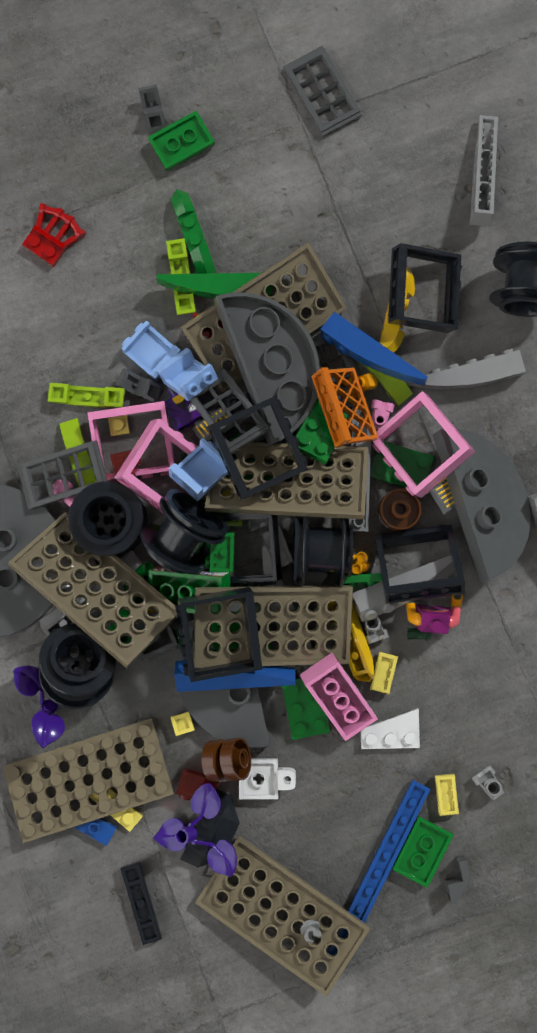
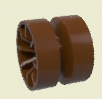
(399, 510)
(226, 760)

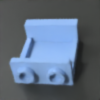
(149, 349)
(186, 374)
(199, 470)

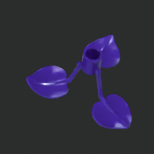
(44, 724)
(176, 836)

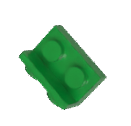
(220, 556)
(362, 581)

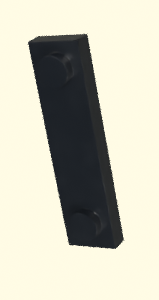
(141, 903)

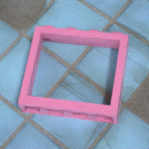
(442, 471)
(146, 472)
(134, 484)

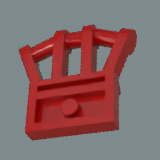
(43, 243)

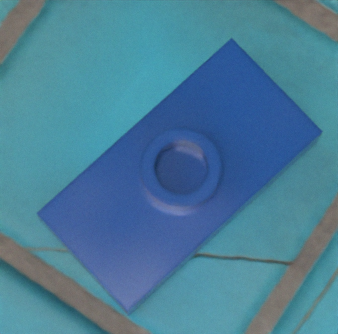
(98, 830)

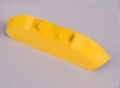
(391, 334)
(360, 655)

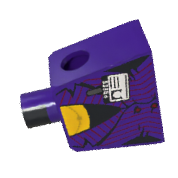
(181, 411)

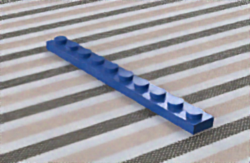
(386, 854)

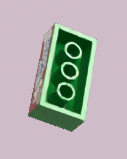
(178, 585)

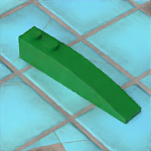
(208, 284)

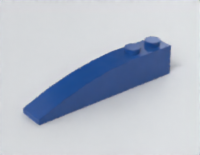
(368, 351)
(267, 677)

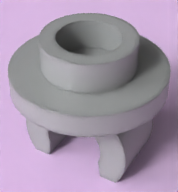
(310, 928)

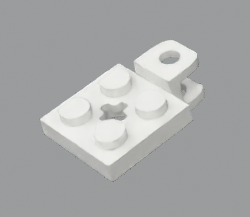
(273, 780)

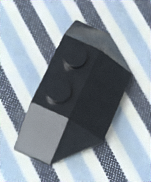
(212, 830)

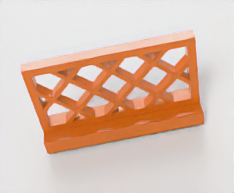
(333, 407)

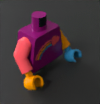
(435, 618)

